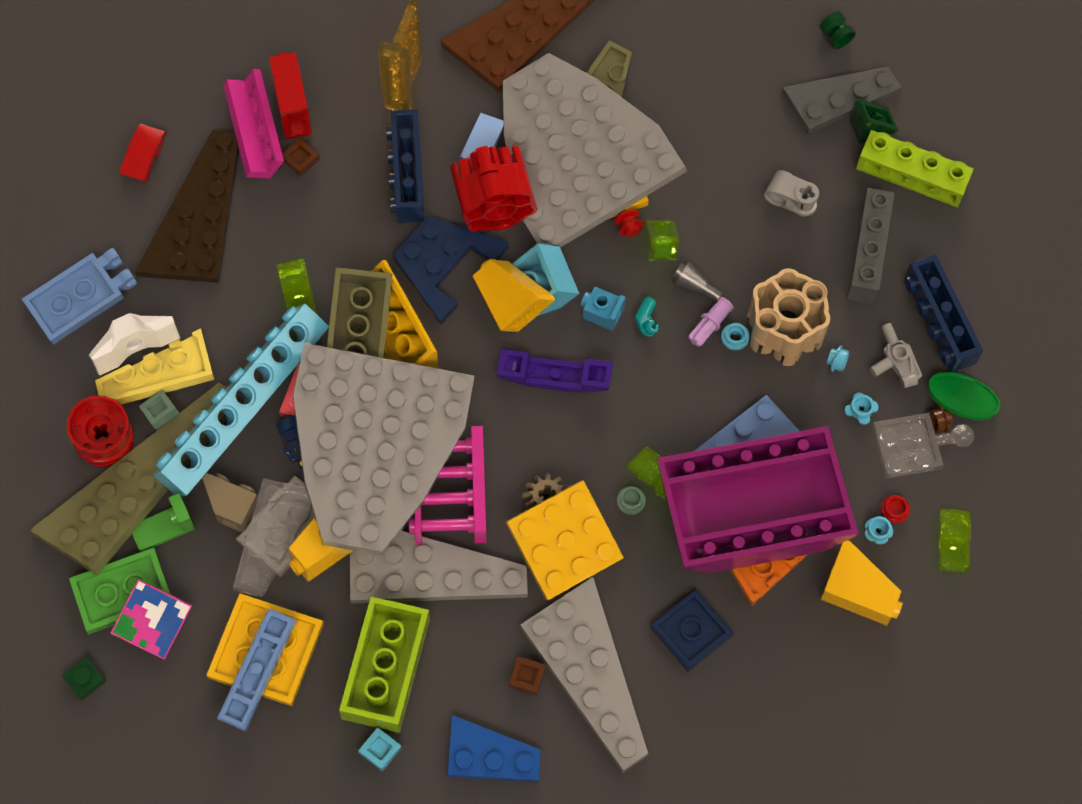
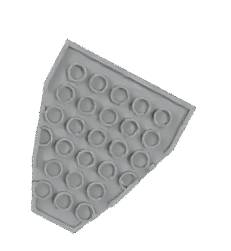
(581, 148)
(373, 440)

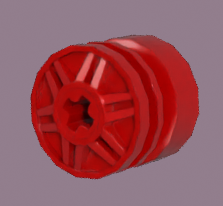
(95, 417)

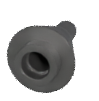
(692, 279)

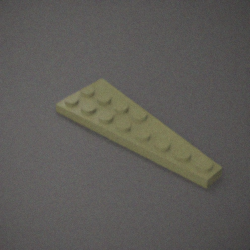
(114, 504)

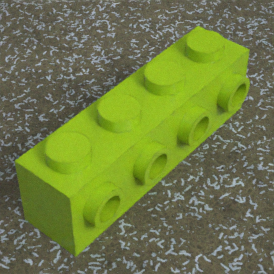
(914, 168)

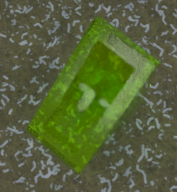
(662, 240)

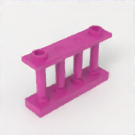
(473, 497)

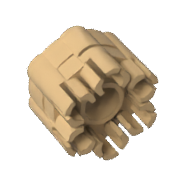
(786, 335)

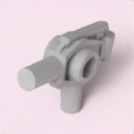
(899, 358)

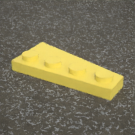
(172, 369)

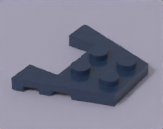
(433, 254)

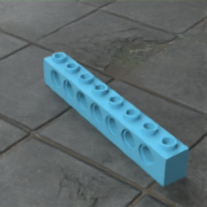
(170, 470)

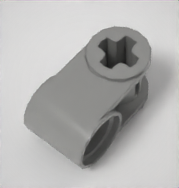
(791, 192)

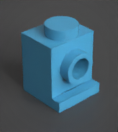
(606, 315)

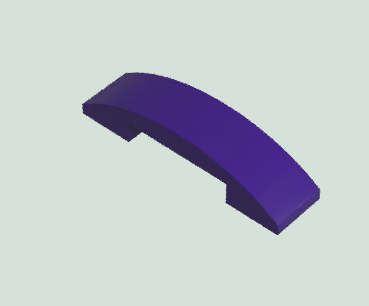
(554, 374)

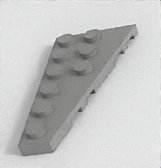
(433, 573)
(583, 658)

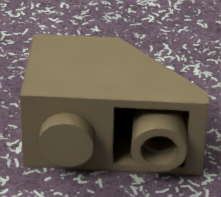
(230, 503)

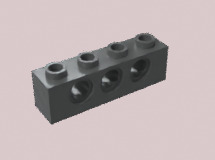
(870, 246)

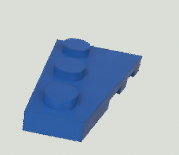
(489, 755)

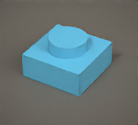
(379, 749)

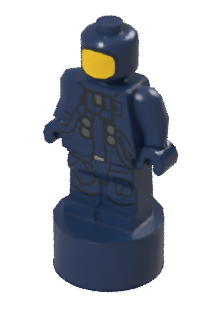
(288, 429)

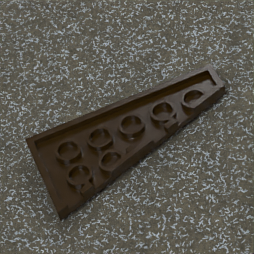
(195, 227)

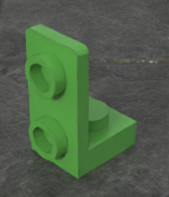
(163, 525)

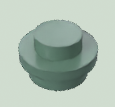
(631, 500)

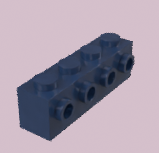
(406, 160)
(943, 314)

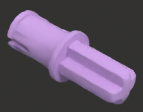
(710, 321)

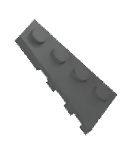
(834, 98)

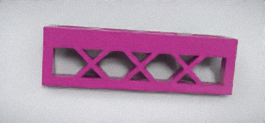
(251, 123)

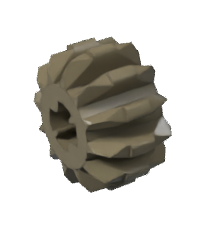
(537, 490)

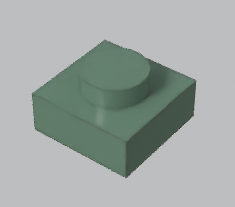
(159, 409)

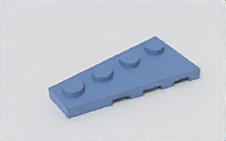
(757, 422)

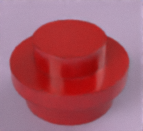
(895, 509)

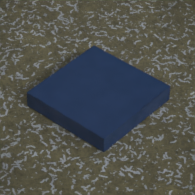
(691, 630)

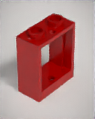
(290, 95)

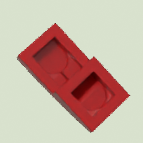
(142, 152)

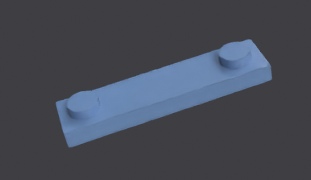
(257, 670)

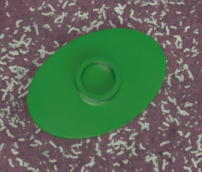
(963, 395)

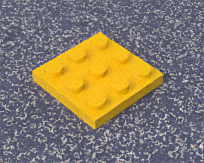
(564, 540)
(238, 638)

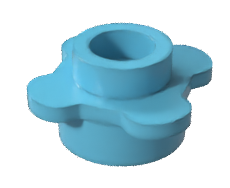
(864, 401)

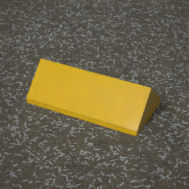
(405, 335)

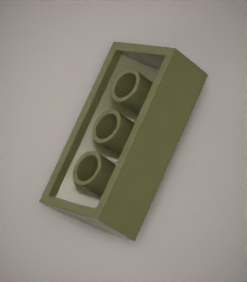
(359, 311)

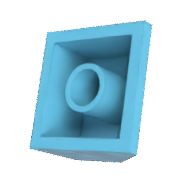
(549, 269)

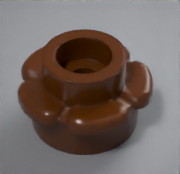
(941, 419)

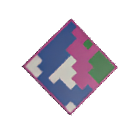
(151, 619)

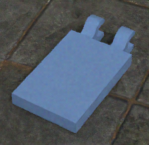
(78, 295)

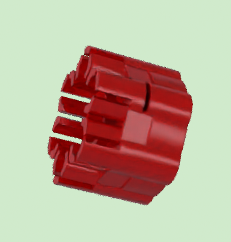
(494, 191)

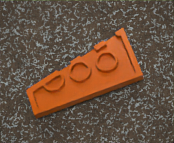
(760, 578)

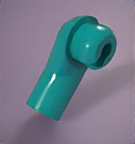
(643, 317)

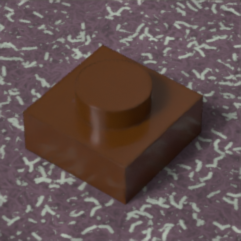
(300, 157)
(527, 676)

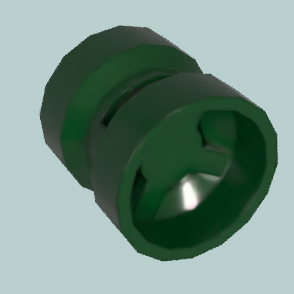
(837, 30)

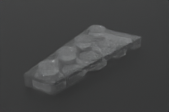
(274, 524)

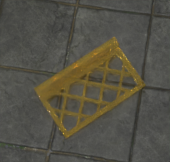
(401, 61)

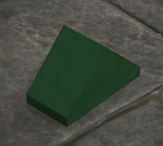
(869, 117)

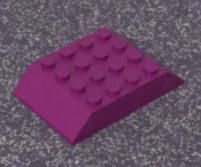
(757, 501)

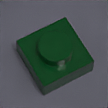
(83, 678)

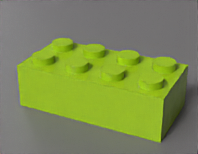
(385, 664)

